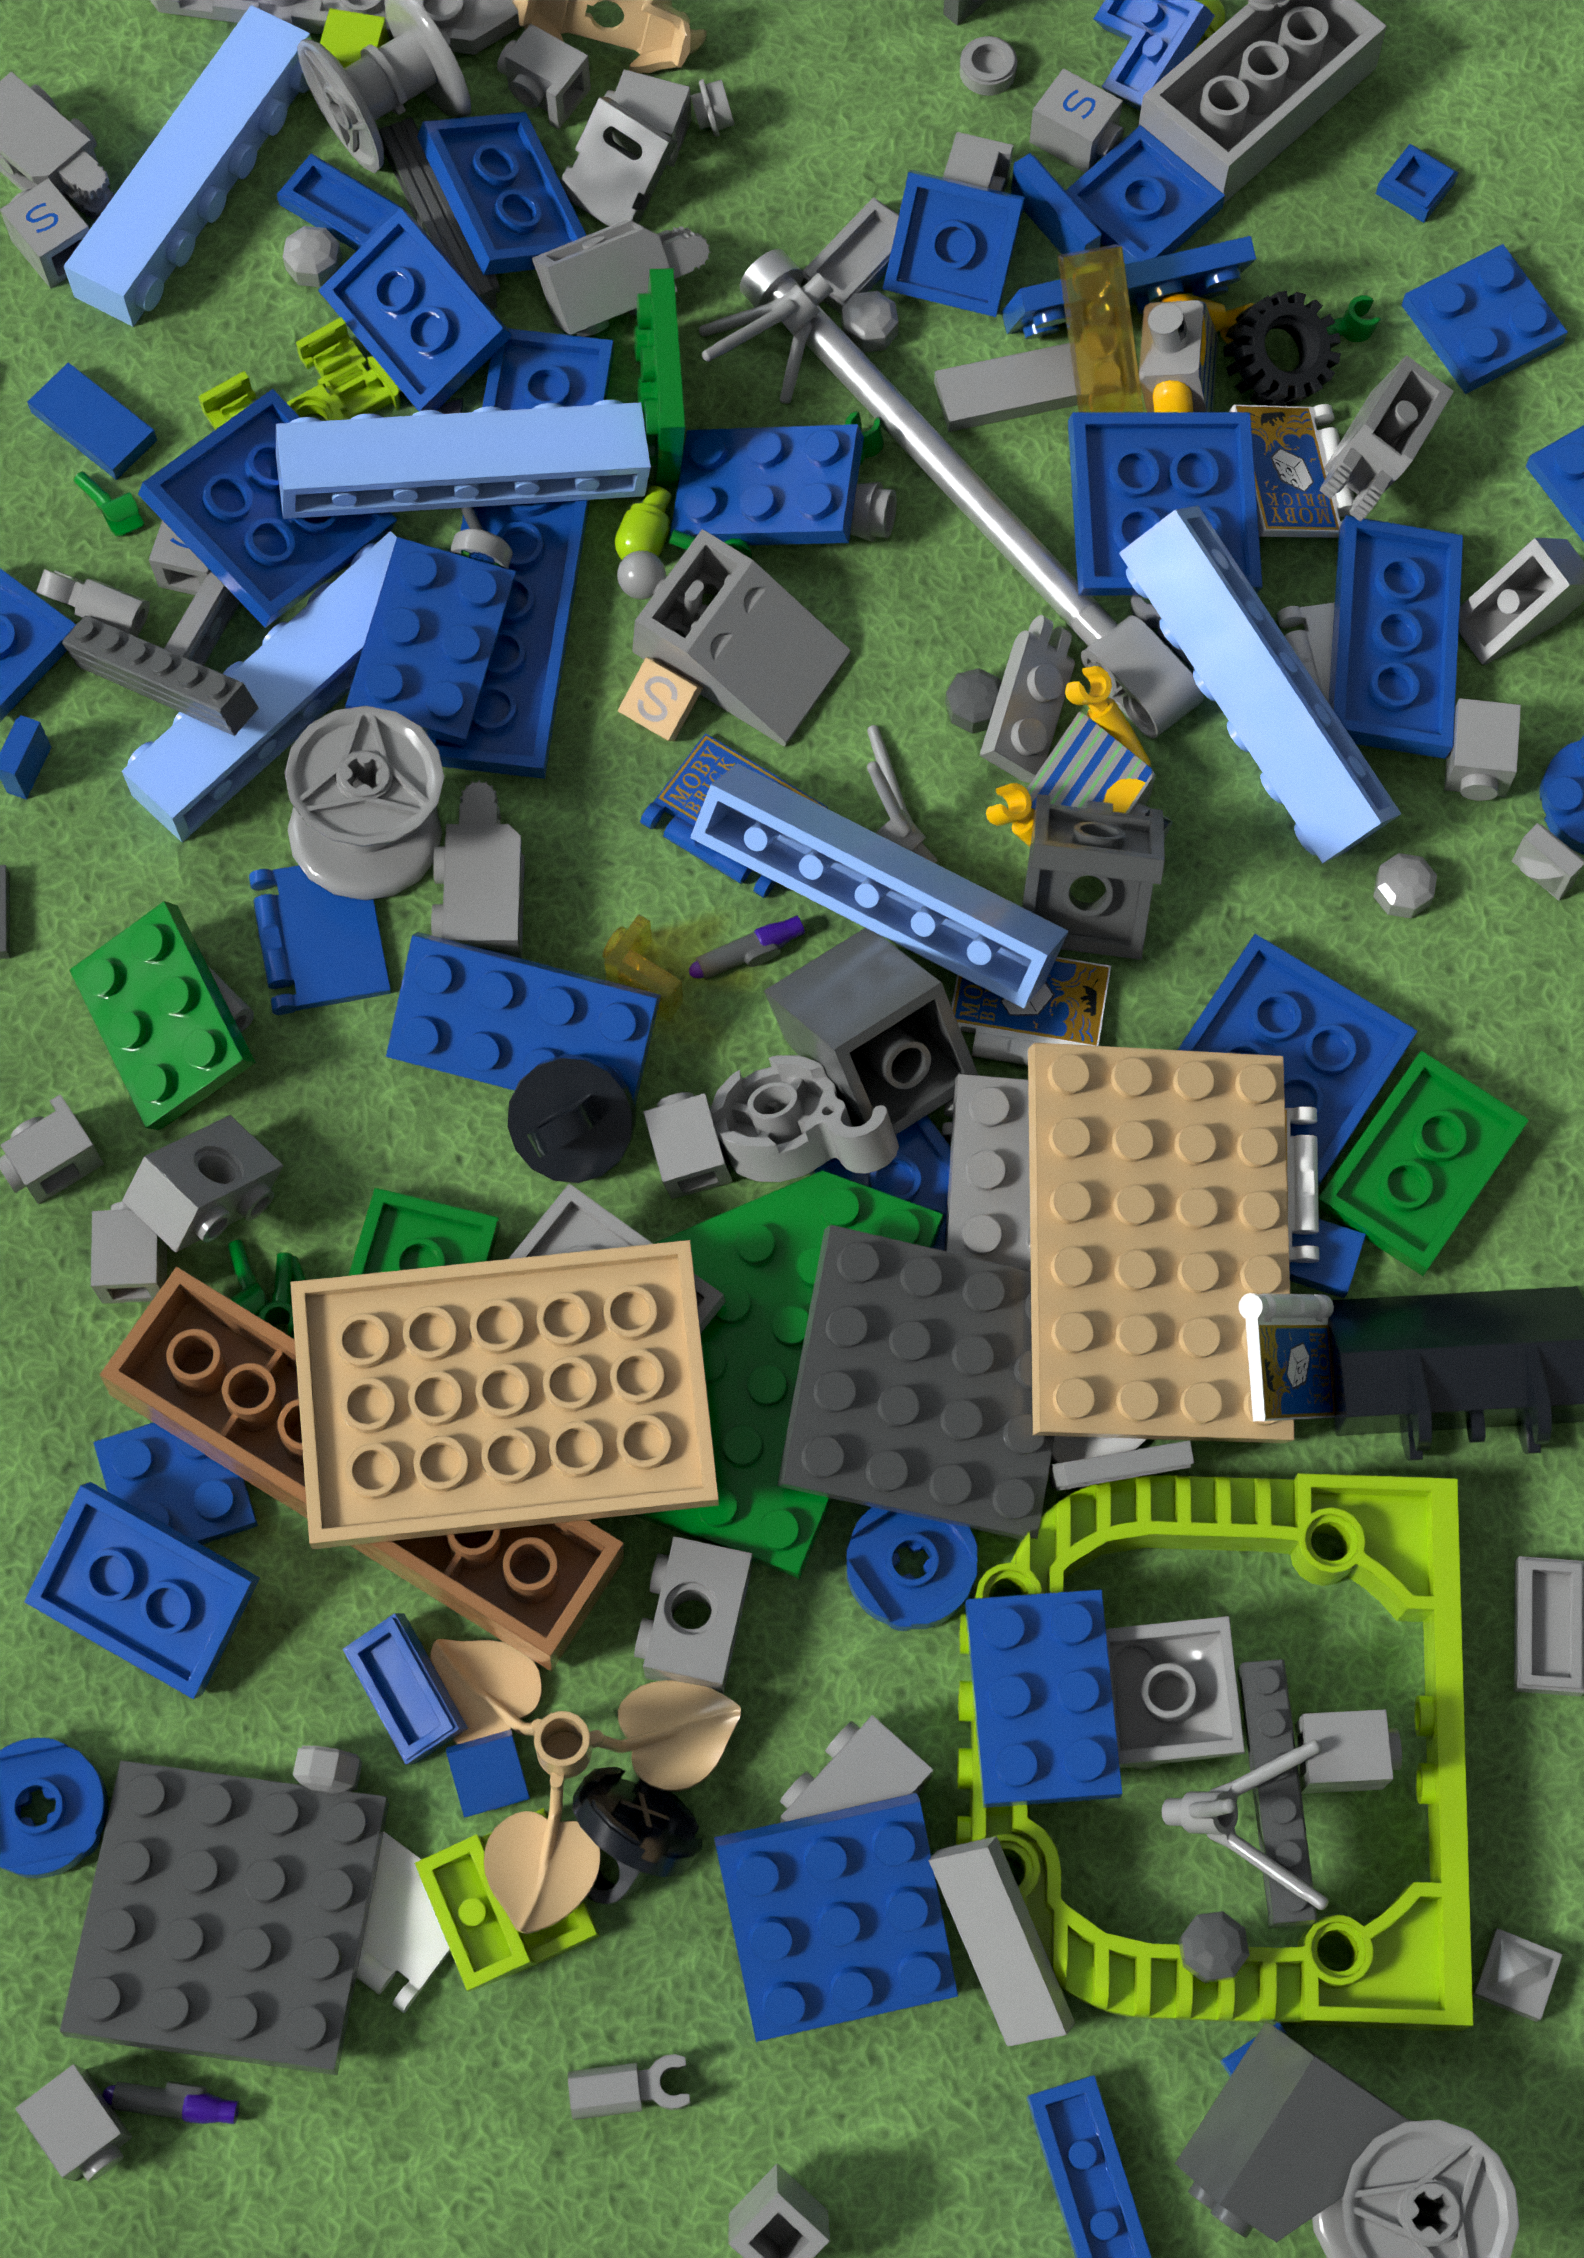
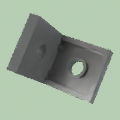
(1095, 842)

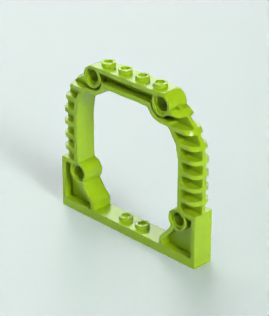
(1402, 1548)

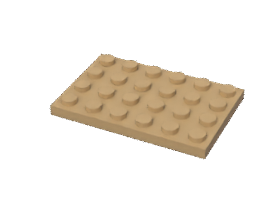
(1146, 1231)
(502, 1394)

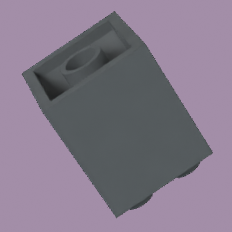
(874, 1028)
(1281, 2138)

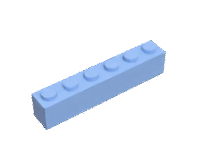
(190, 168)
(461, 459)
(293, 681)
(1258, 684)
(879, 884)

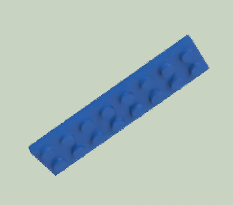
(525, 672)

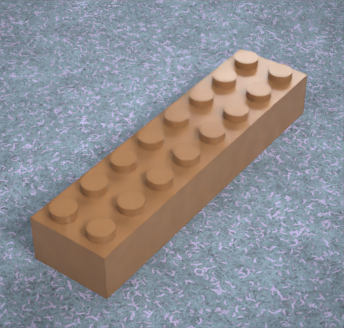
(233, 1394)

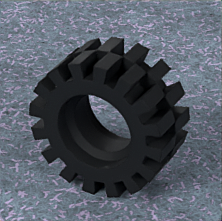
(1309, 335)

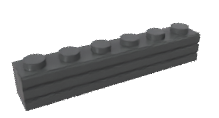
(431, 205)
(160, 675)
(1279, 1799)

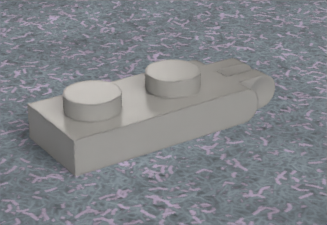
(1029, 700)

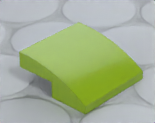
(478, 1927)

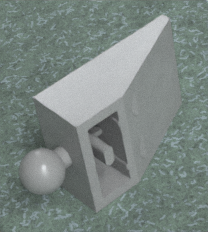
(747, 649)

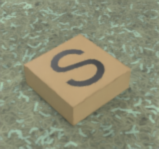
(660, 699)

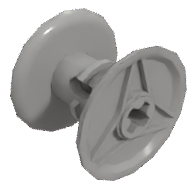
(384, 80)
(364, 802)
(1423, 2195)

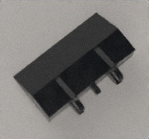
(1458, 1364)

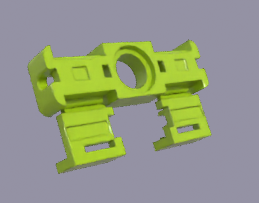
(342, 373)

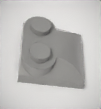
(1174, 1692)

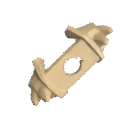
(648, 27)

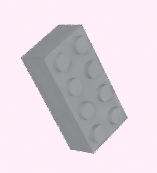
(1261, 85)

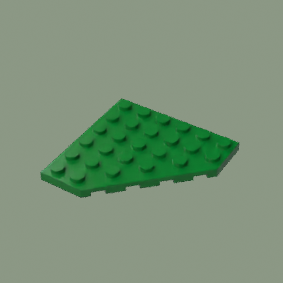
(752, 1351)

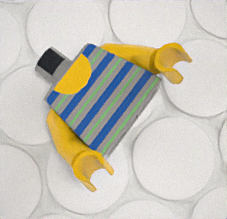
(1182, 352)
(1092, 762)

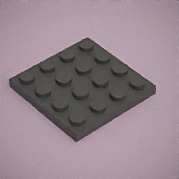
(918, 1387)
(226, 1918)

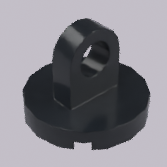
(571, 1118)
(636, 1826)

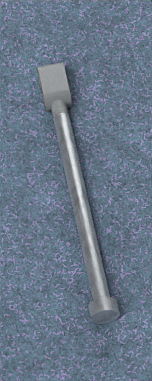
(1144, 673)

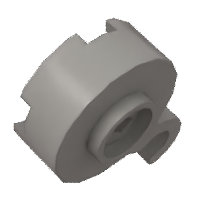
(792, 1121)

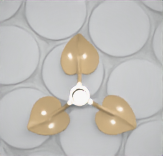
(546, 1865)

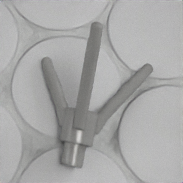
(793, 310)
(900, 827)
(1217, 1815)

